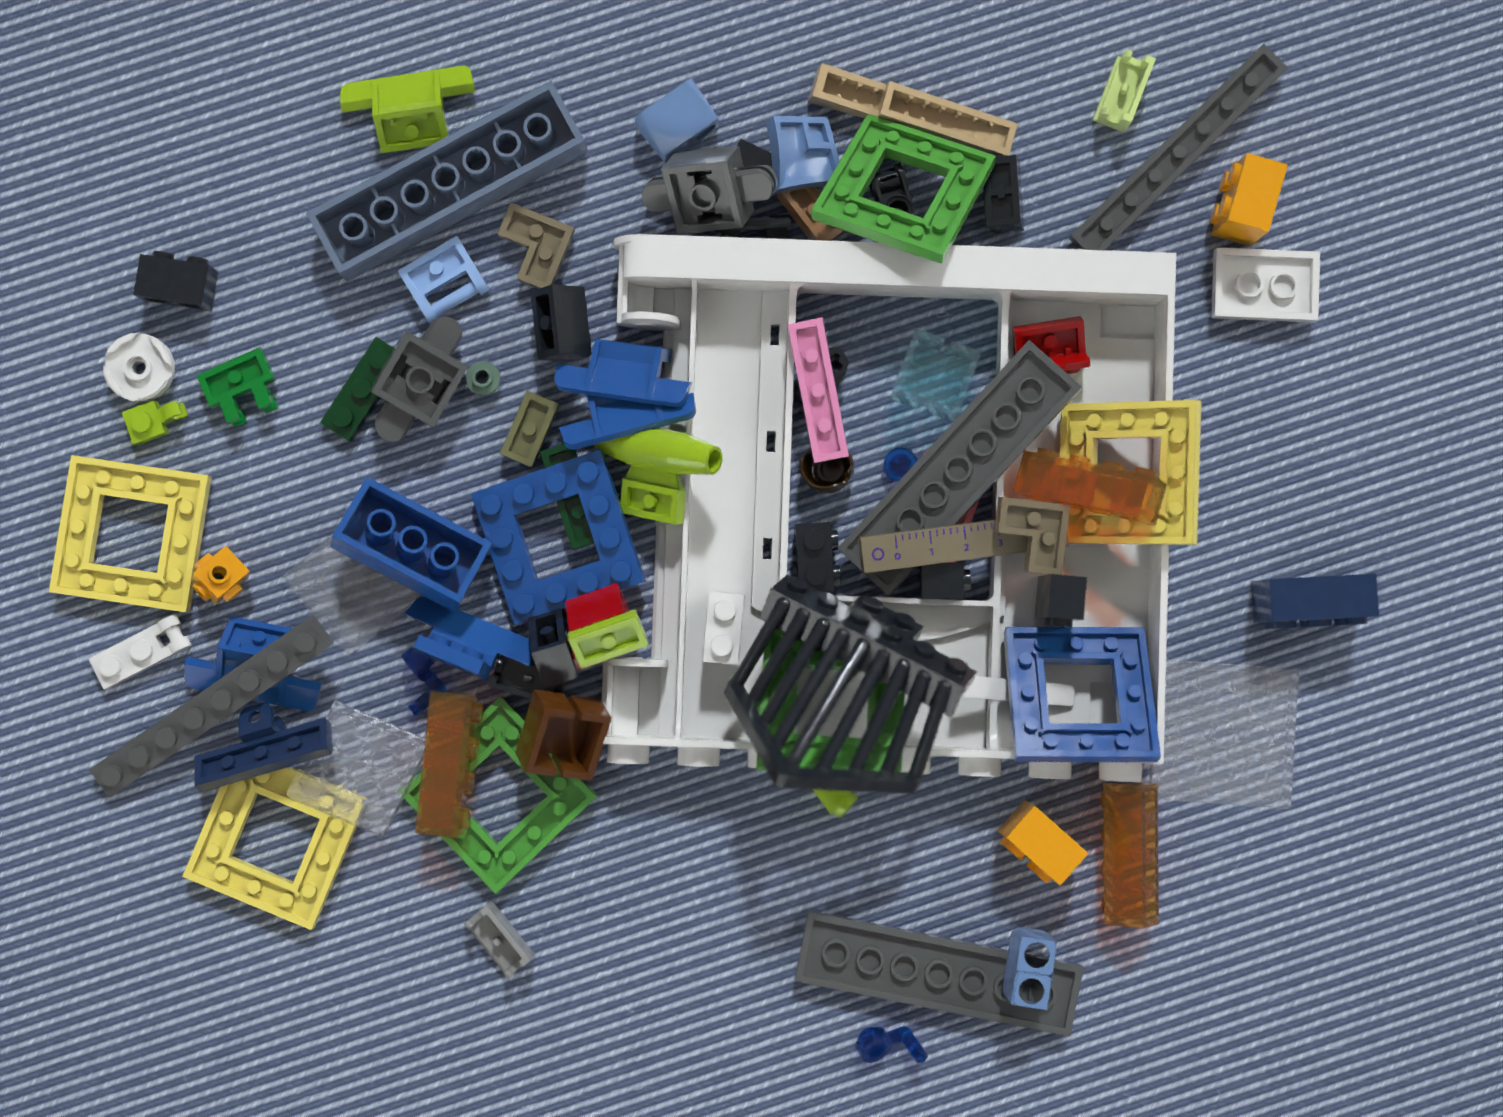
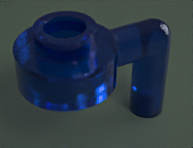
(421, 667)
(876, 1043)

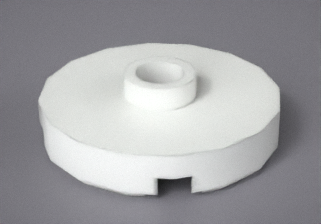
(122, 363)

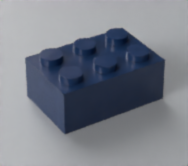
(1315, 600)

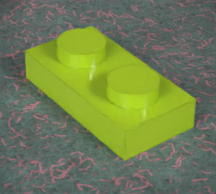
(608, 639)

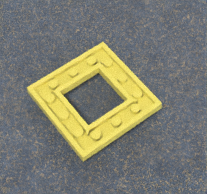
(1179, 429)
(79, 527)
(217, 869)

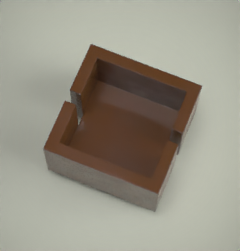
(567, 730)

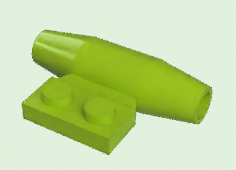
(657, 460)

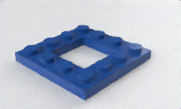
(579, 476)
(1037, 739)

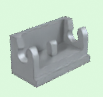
(499, 939)

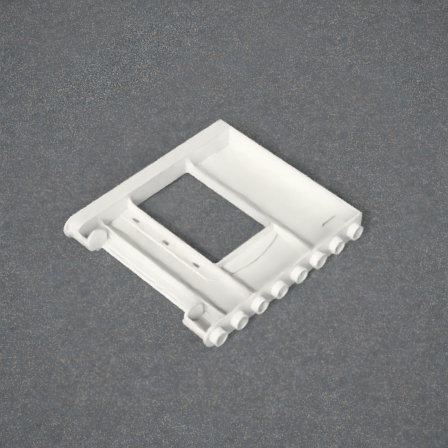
(717, 318)

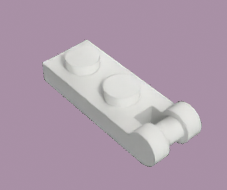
(139, 652)

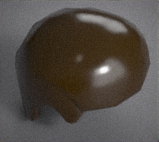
(826, 475)

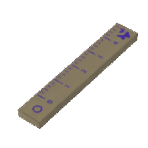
(937, 546)

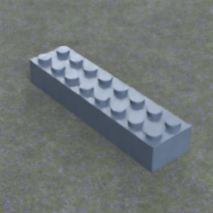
(447, 181)

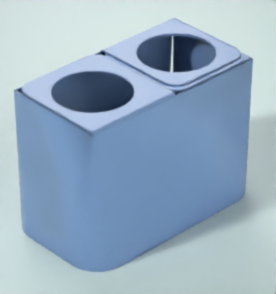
(677, 120)
(1019, 941)

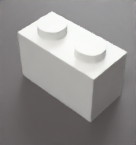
(723, 628)

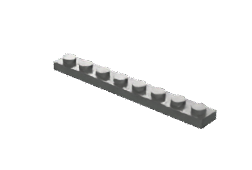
(1179, 151)
(211, 705)

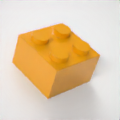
(1248, 199)
(1049, 849)

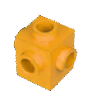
(224, 565)

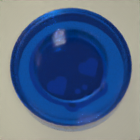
(898, 463)

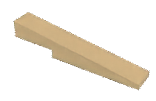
(911, 108)

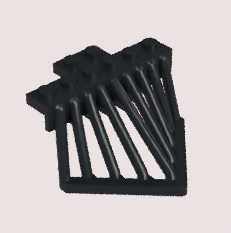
(866, 640)

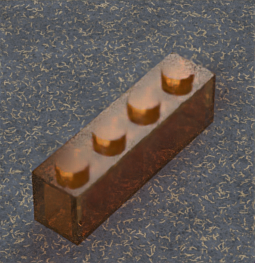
(1089, 486)
(447, 764)
(1130, 854)

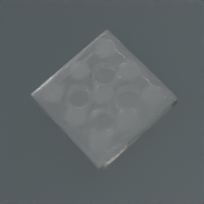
(347, 595)
(364, 774)

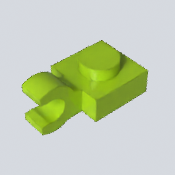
(149, 420)

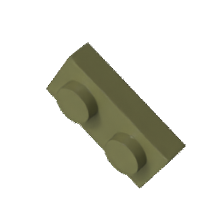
(529, 429)

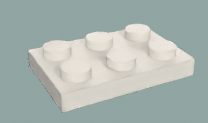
(1265, 284)

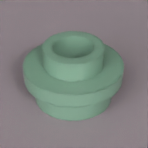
(488, 387)

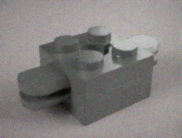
(713, 203)
(418, 378)

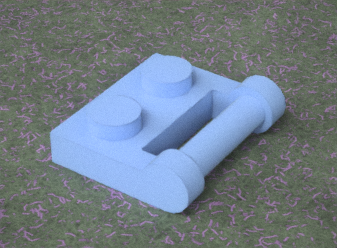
(439, 269)

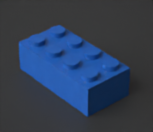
(410, 544)

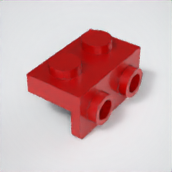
(1059, 339)

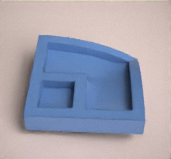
(801, 151)

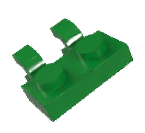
(237, 378)

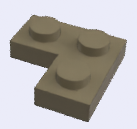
(546, 242)
(1043, 524)

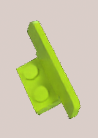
(408, 106)

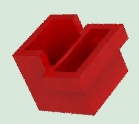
(593, 608)

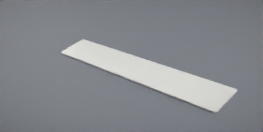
(997, 689)

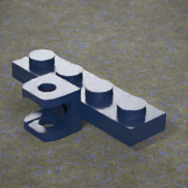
(264, 749)

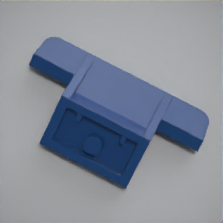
(624, 373)
(622, 418)
(465, 639)
(239, 643)

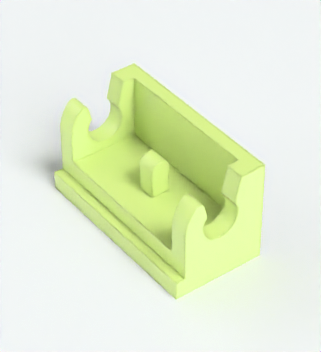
(1123, 91)

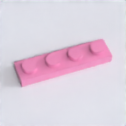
(818, 390)

